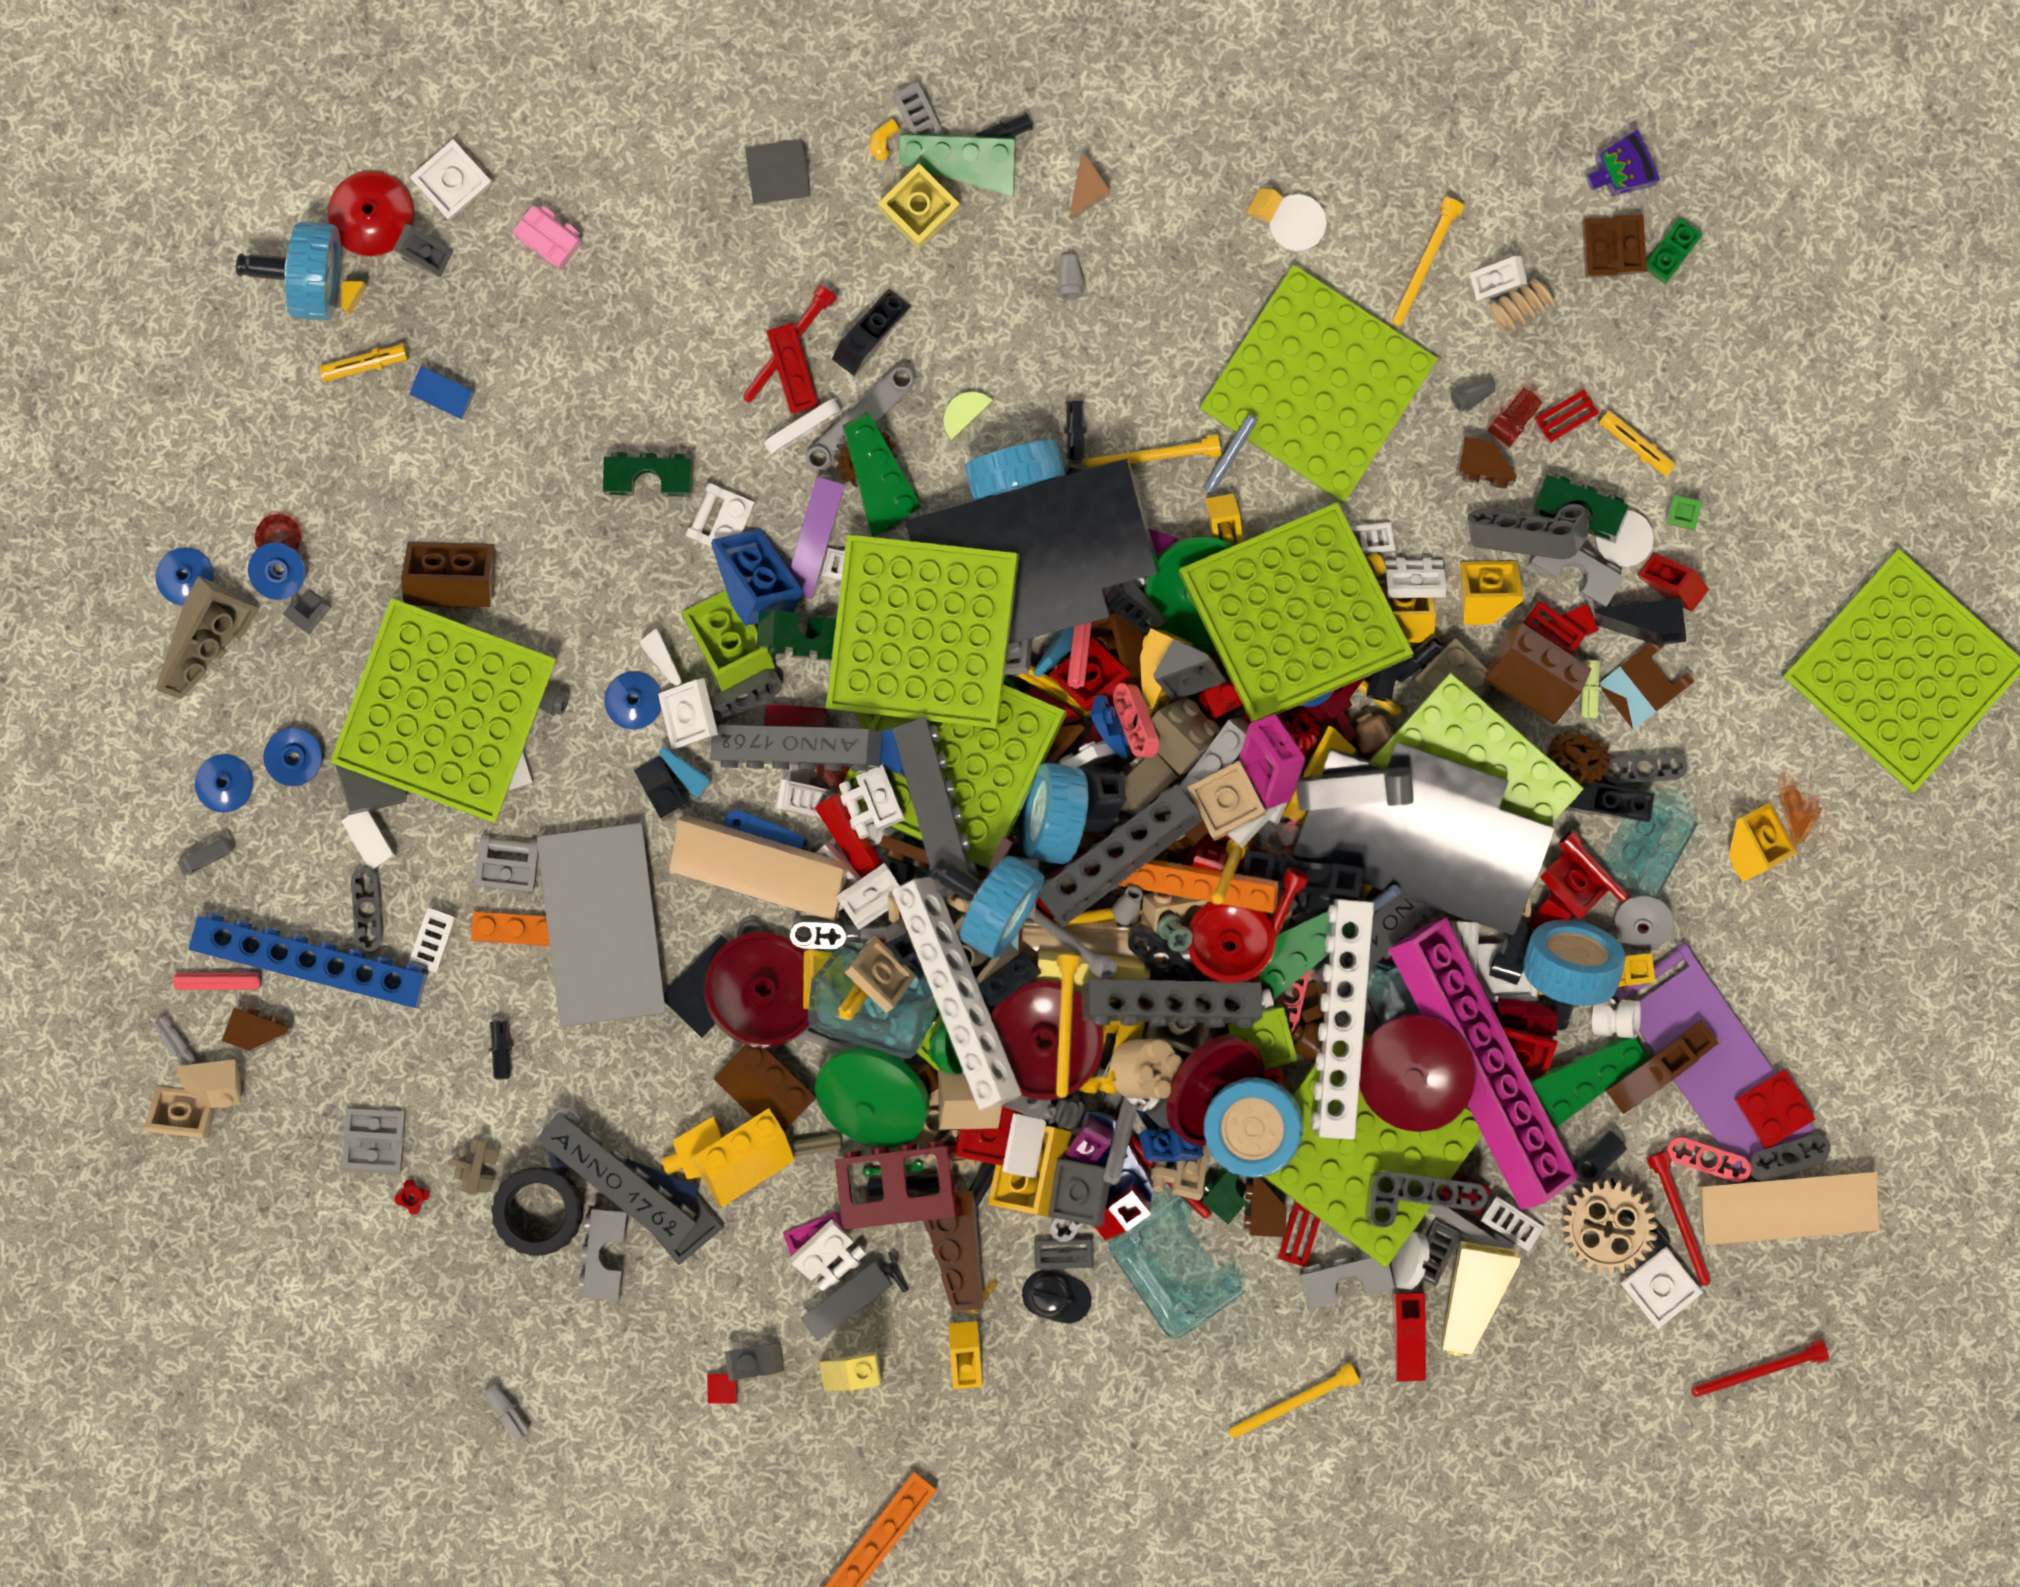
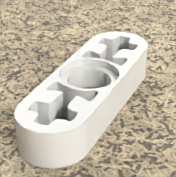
(802, 427)

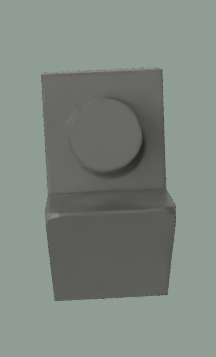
(422, 250)
(754, 1361)

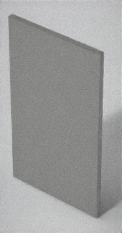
(601, 925)

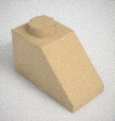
(213, 1082)

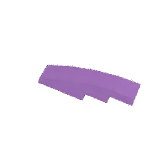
(816, 534)

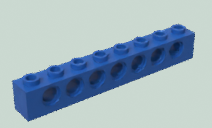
(205, 941)

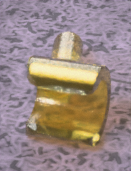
(989, 1289)

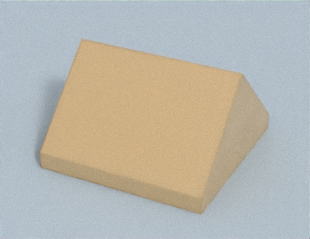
(959, 1106)
(178, 1113)

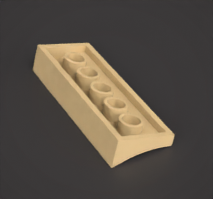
(758, 867)
(1789, 1208)

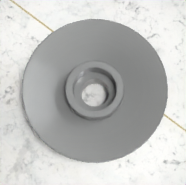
(1644, 910)

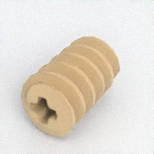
(1520, 305)

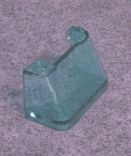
(895, 1032)
(1173, 1270)

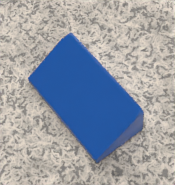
(441, 392)

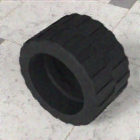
(502, 1204)

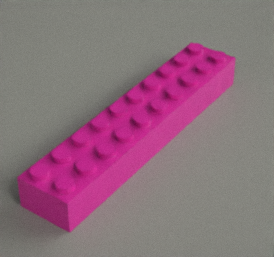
(1503, 1096)

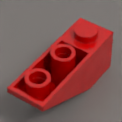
(1409, 1336)

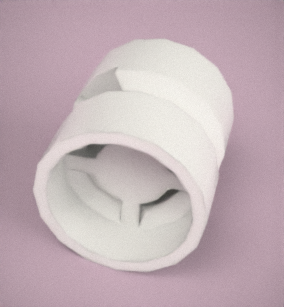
(1618, 1018)

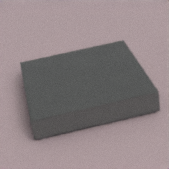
(367, 793)
(1079, 1193)
(703, 1231)

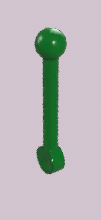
(917, 1167)

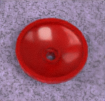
(373, 232)
(1226, 924)

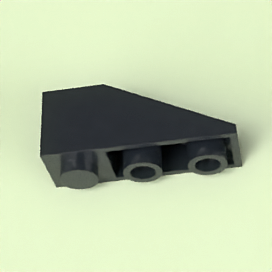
(870, 332)
(1652, 622)
(1613, 802)

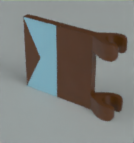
(1640, 687)

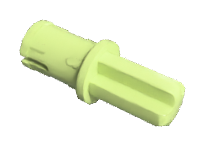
(1591, 690)

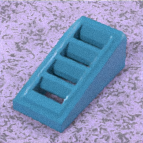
(1057, 650)
(693, 779)

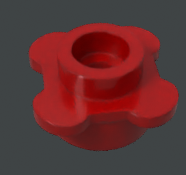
(412, 1205)

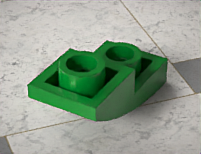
(1673, 250)

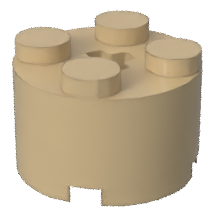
(1145, 1068)

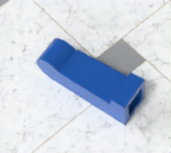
(753, 825)

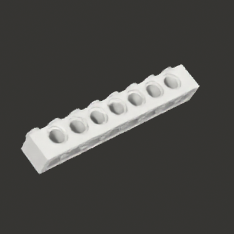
(956, 993)
(1344, 1122)

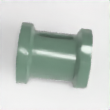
(1172, 941)

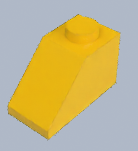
(1224, 519)
(965, 1355)

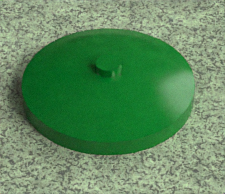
(1170, 595)
(872, 1097)

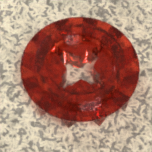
(287, 526)

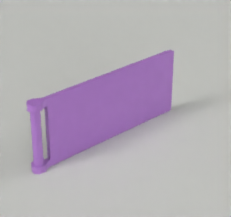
(1723, 1071)

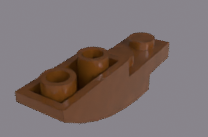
(1662, 1067)

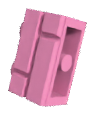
(548, 237)

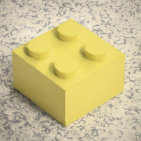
(919, 206)

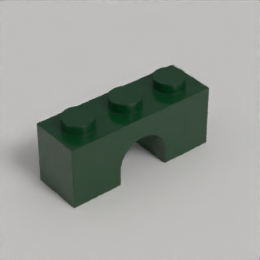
(622, 472)
(1606, 512)
(781, 633)
(1222, 1196)

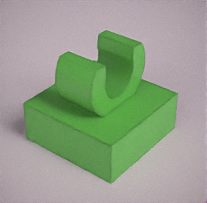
(1684, 512)

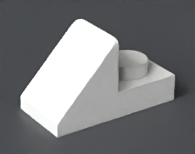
(1499, 278)

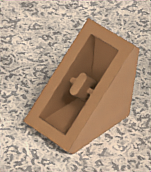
(1088, 189)

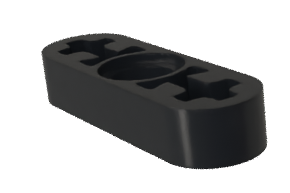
(1158, 945)

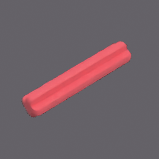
(1079, 655)
(216, 981)

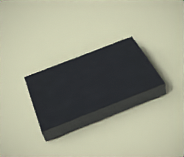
(687, 993)

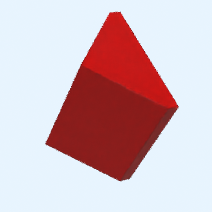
(1101, 678)
(1532, 1051)

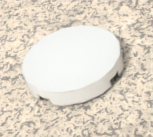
(1298, 223)
(1632, 543)
(1408, 1262)

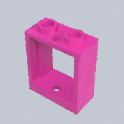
(1287, 760)

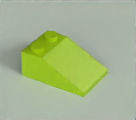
(725, 641)

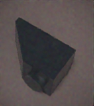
(660, 788)

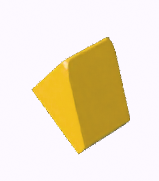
(1264, 204)
(351, 294)

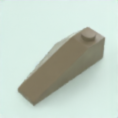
(204, 628)

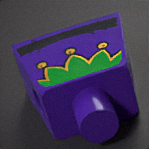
(1624, 167)

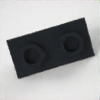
(1008, 980)

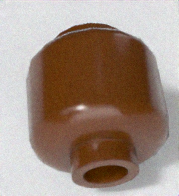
(1307, 1041)

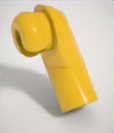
(879, 140)

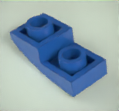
(1109, 726)
(1167, 1147)

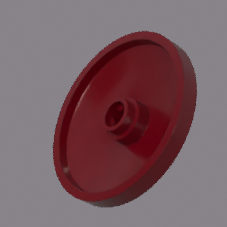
(758, 990)
(1030, 1038)
(1417, 1073)
(1203, 1076)

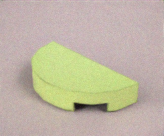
(963, 411)

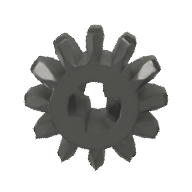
(1068, 1111)

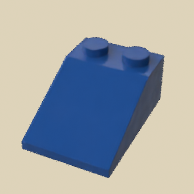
(755, 575)

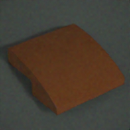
(1614, 246)

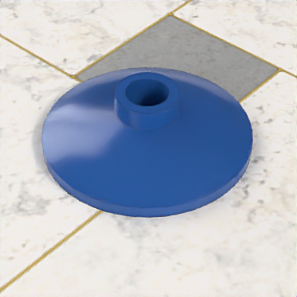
(175, 561)
(265, 577)
(636, 715)
(282, 746)
(238, 785)

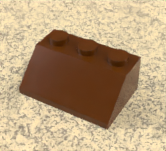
(448, 574)
(1122, 642)
(1537, 673)
(762, 1082)

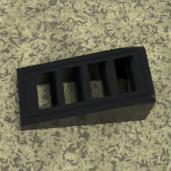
(1126, 593)

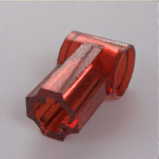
(1511, 422)

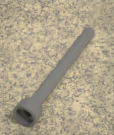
(1101, 966)

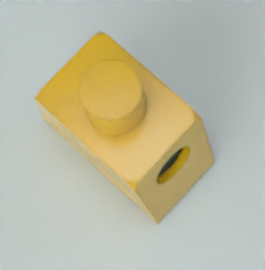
(689, 1145)

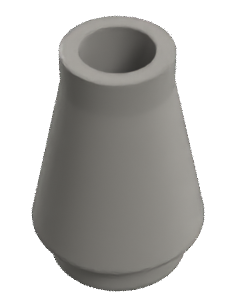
(1070, 280)
(1128, 906)

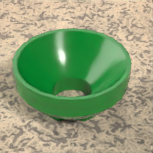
(943, 1052)

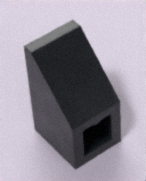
(1105, 792)

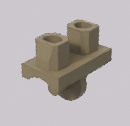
(472, 1179)

